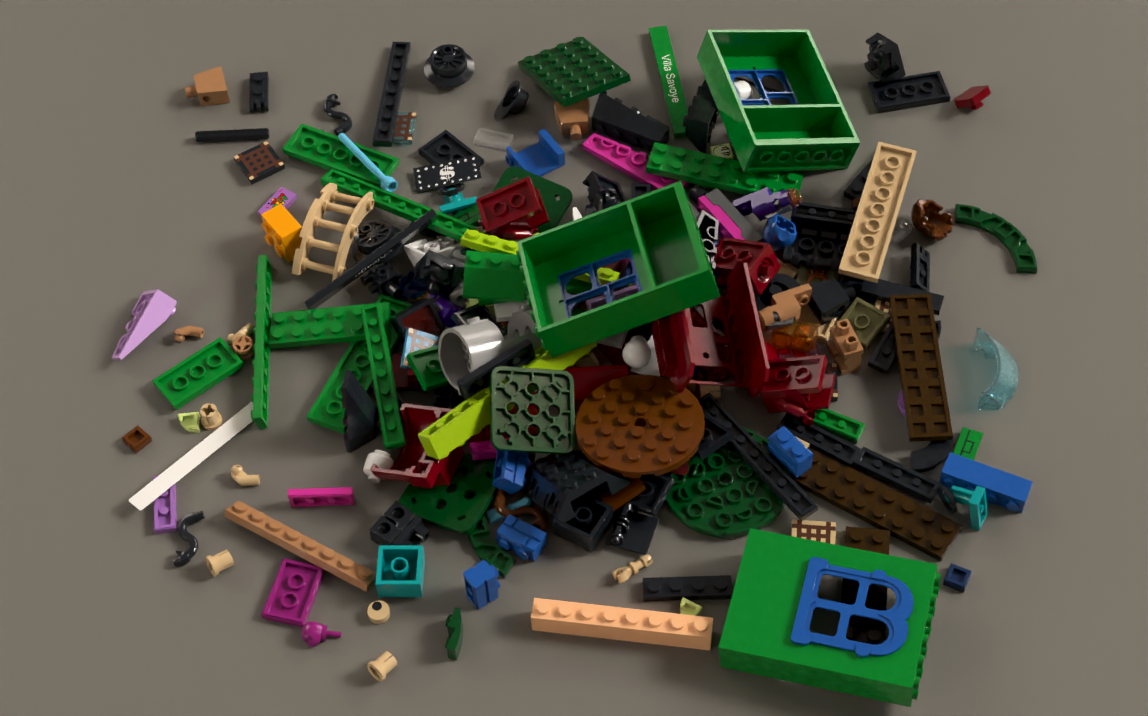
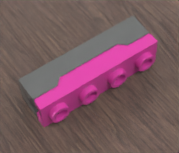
(731, 221)

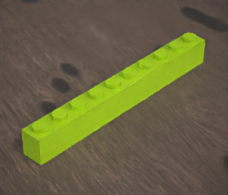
(474, 413)

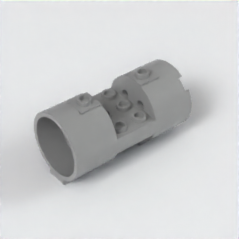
(480, 341)

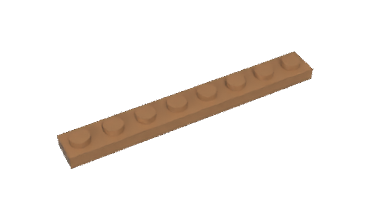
(301, 545)

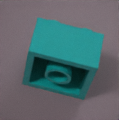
(400, 571)

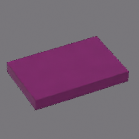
(293, 592)

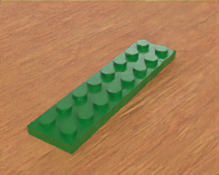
(716, 171)
(328, 407)

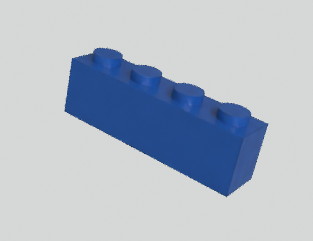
(1000, 486)

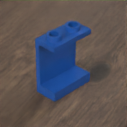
(538, 158)

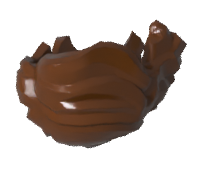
(927, 218)

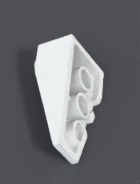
(443, 246)

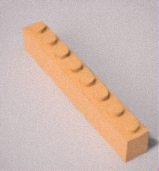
(622, 624)

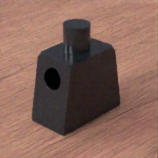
(829, 299)

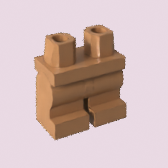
(845, 347)

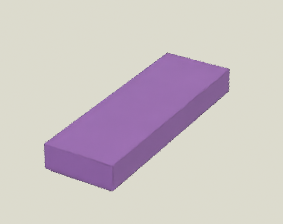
(165, 511)

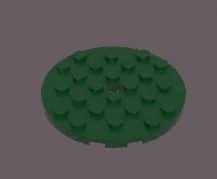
(720, 508)

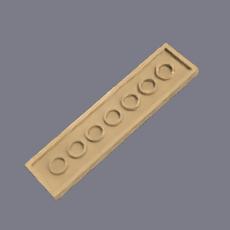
(877, 212)

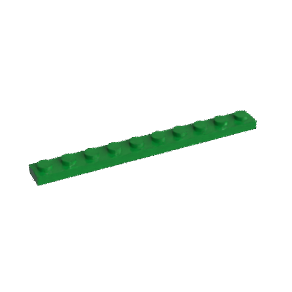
(396, 204)
(261, 363)

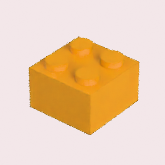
(282, 231)

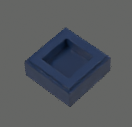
(957, 577)

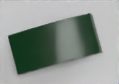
(455, 632)

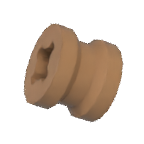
(240, 344)

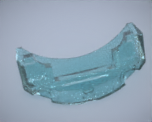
(1006, 377)

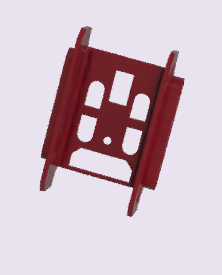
(681, 346)

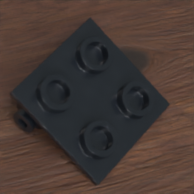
(631, 530)

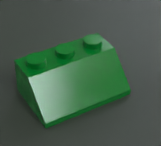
(493, 277)

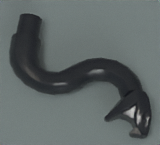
(331, 102)
(185, 557)

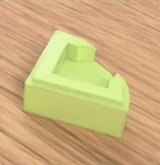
(190, 421)
(689, 608)

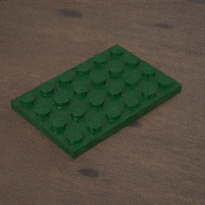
(573, 71)

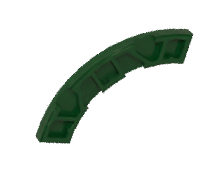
(1003, 231)
(487, 548)

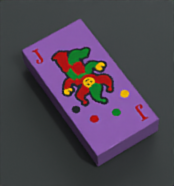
(282, 196)

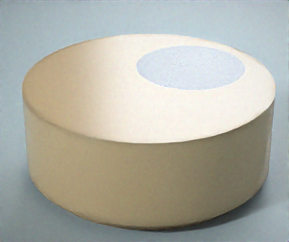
(378, 612)

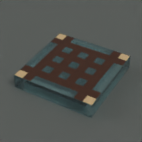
(405, 128)

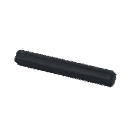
(232, 135)

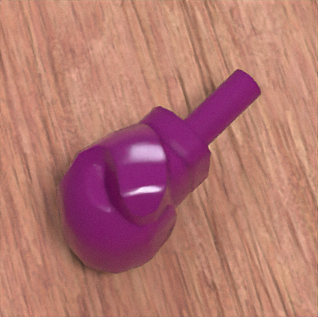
(315, 632)

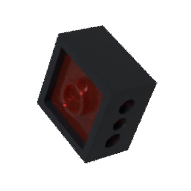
(419, 316)

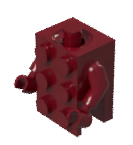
(513, 211)
(758, 255)
(798, 386)

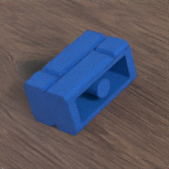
(790, 451)
(510, 471)
(521, 538)
(481, 584)

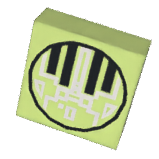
(722, 150)

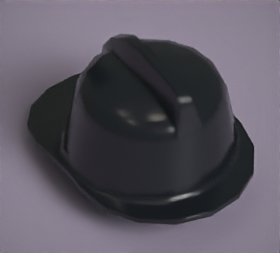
(513, 101)

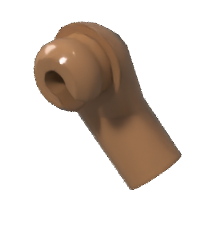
(188, 331)

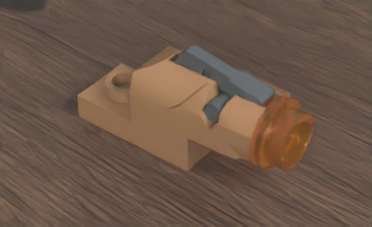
(784, 308)

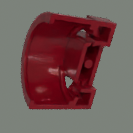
(413, 463)

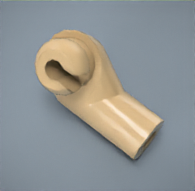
(246, 331)
(242, 478)

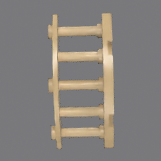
(314, 220)

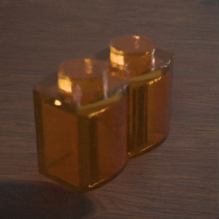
(797, 336)

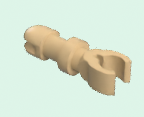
(624, 573)

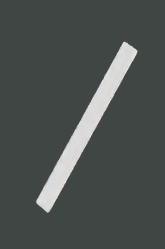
(192, 458)

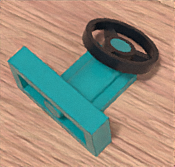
(453, 200)
(974, 499)

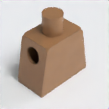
(209, 87)
(573, 119)

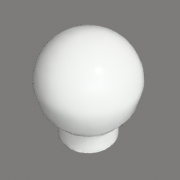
(636, 352)

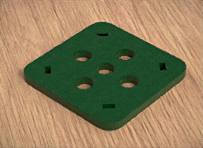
(548, 192)
(517, 424)
(460, 513)

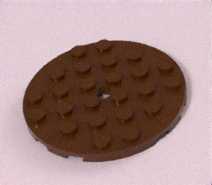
(664, 443)

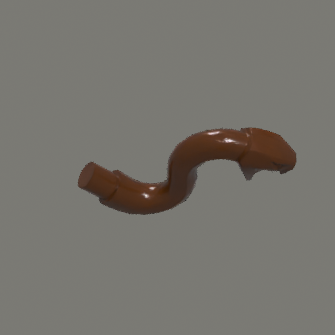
(499, 503)

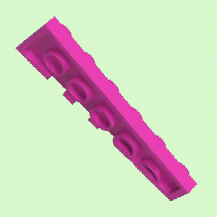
(626, 161)

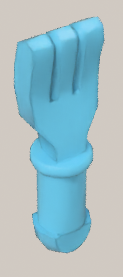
(494, 516)

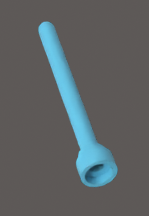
(387, 183)

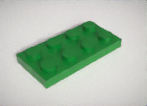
(198, 373)

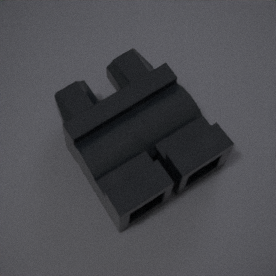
(398, 527)

